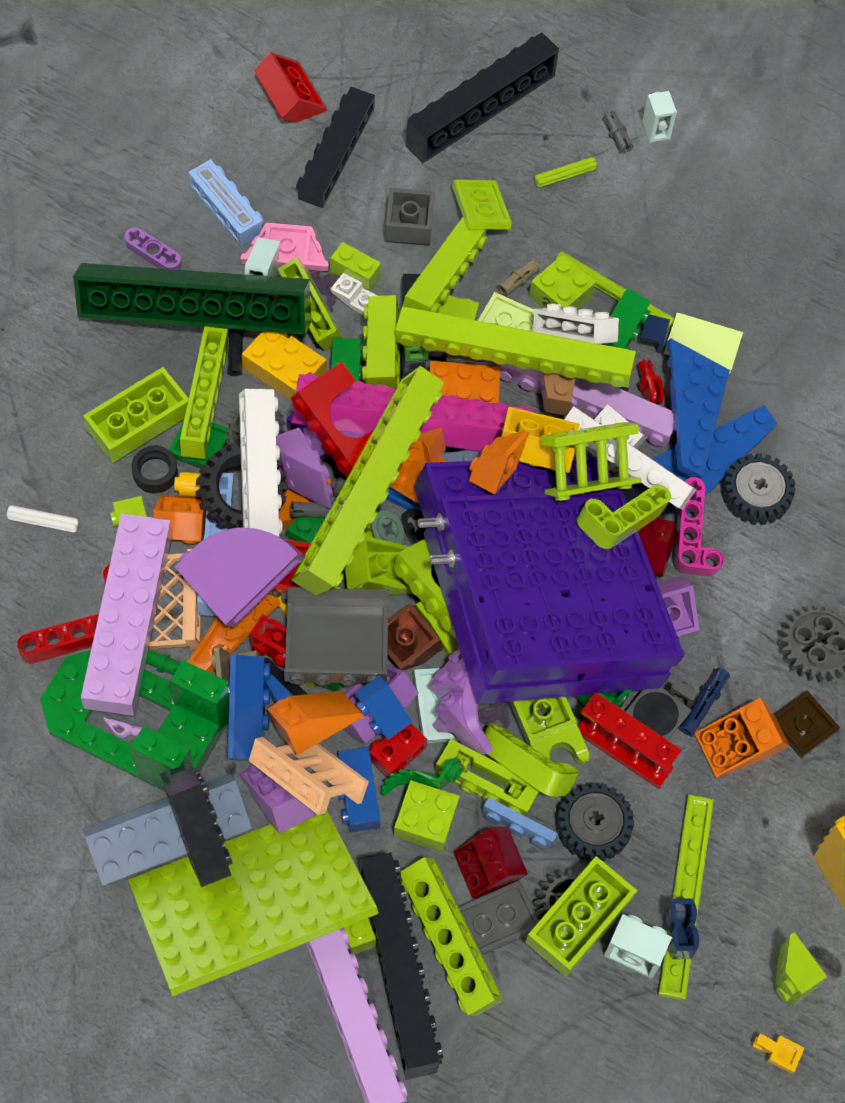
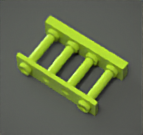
(579, 439)

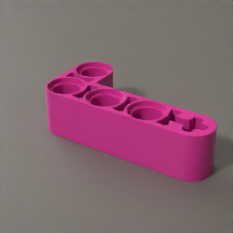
(693, 548)

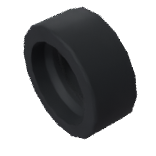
(151, 453)

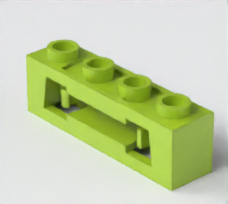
(520, 795)

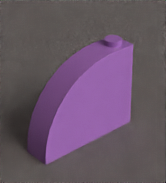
(237, 569)

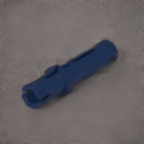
(719, 679)

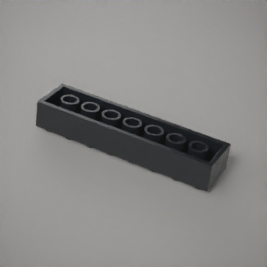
(481, 97)
(399, 968)

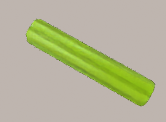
(565, 171)

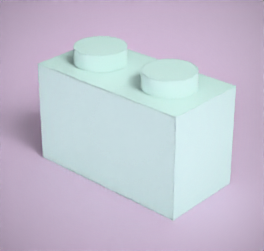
(659, 116)

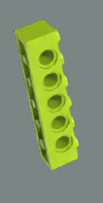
(204, 393)
(486, 990)

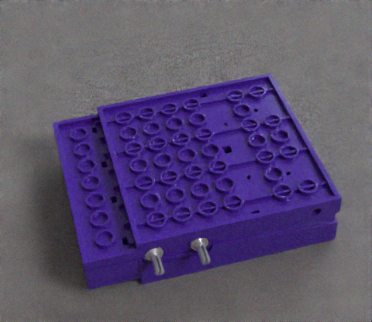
(535, 595)

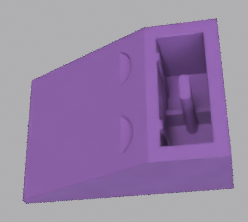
(303, 467)
(276, 803)

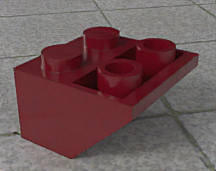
(490, 861)

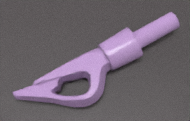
(128, 729)

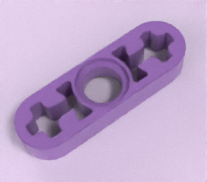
(149, 241)

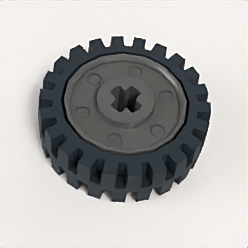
(582, 835)

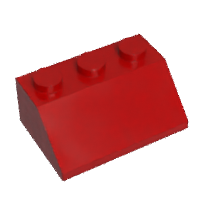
(289, 88)

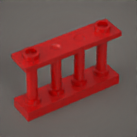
(628, 740)

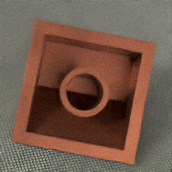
(411, 639)

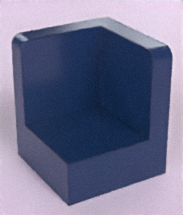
(655, 330)

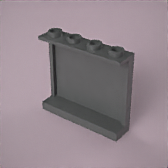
(336, 636)

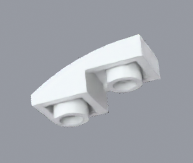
(351, 293)

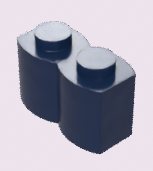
(680, 922)

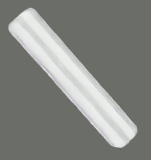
(42, 518)

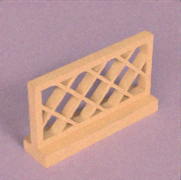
(191, 620)

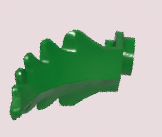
(450, 771)

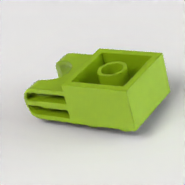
(551, 731)

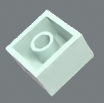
(638, 945)

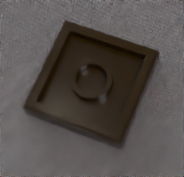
(805, 724)

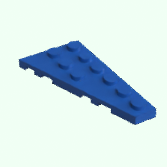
(696, 400)
(727, 446)

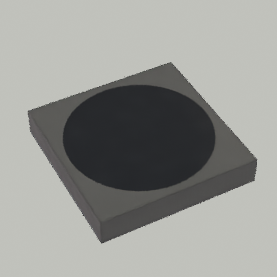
(659, 711)

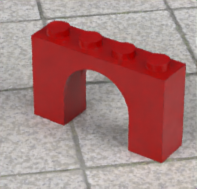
(314, 405)

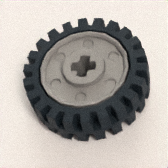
(754, 504)

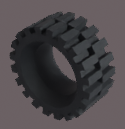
(210, 491)

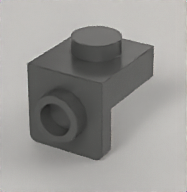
(684, 693)

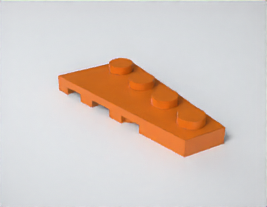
(230, 637)

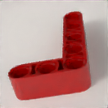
(64, 632)

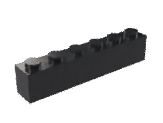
(336, 147)

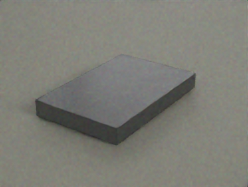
(500, 917)

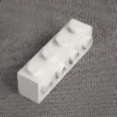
(576, 324)

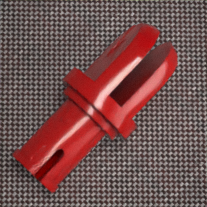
(650, 384)

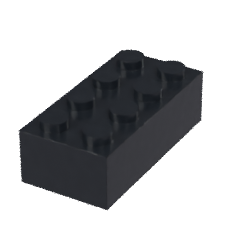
(197, 824)

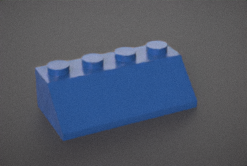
(247, 704)

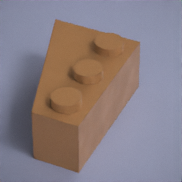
(556, 392)

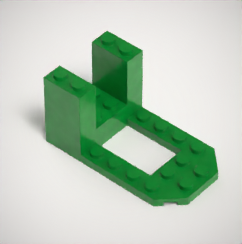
(188, 734)

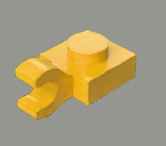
(782, 1053)

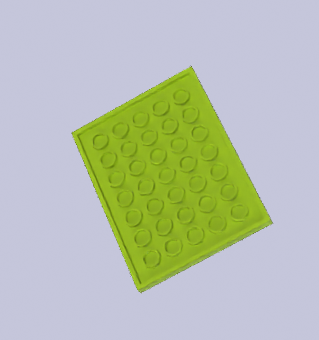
(278, 898)

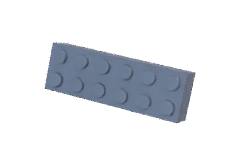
(152, 835)

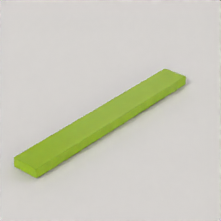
(687, 885)

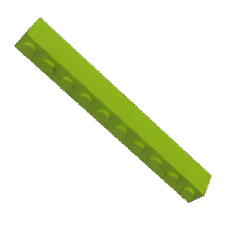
(515, 347)

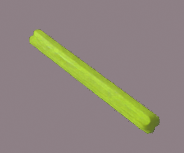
(612, 288)

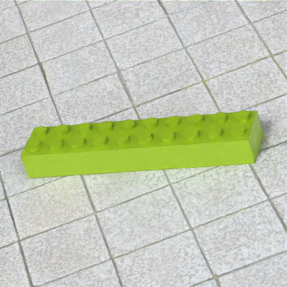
(368, 482)

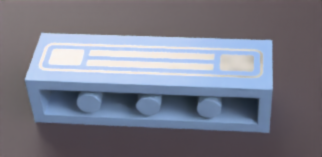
(225, 202)

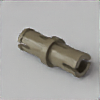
(518, 277)

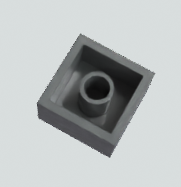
(409, 216)

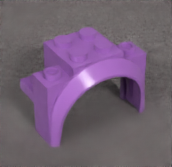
(458, 705)

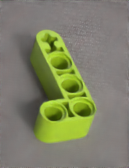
(610, 527)
(529, 764)

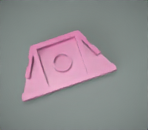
(294, 242)

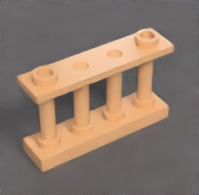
(299, 782)

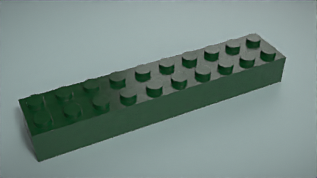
(193, 298)

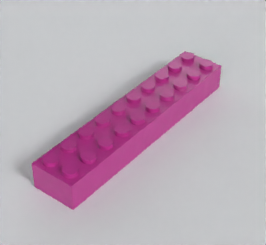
(463, 421)

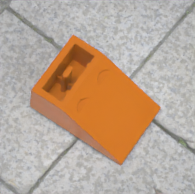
(742, 738)

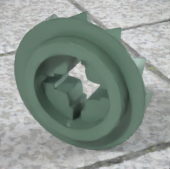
(394, 527)

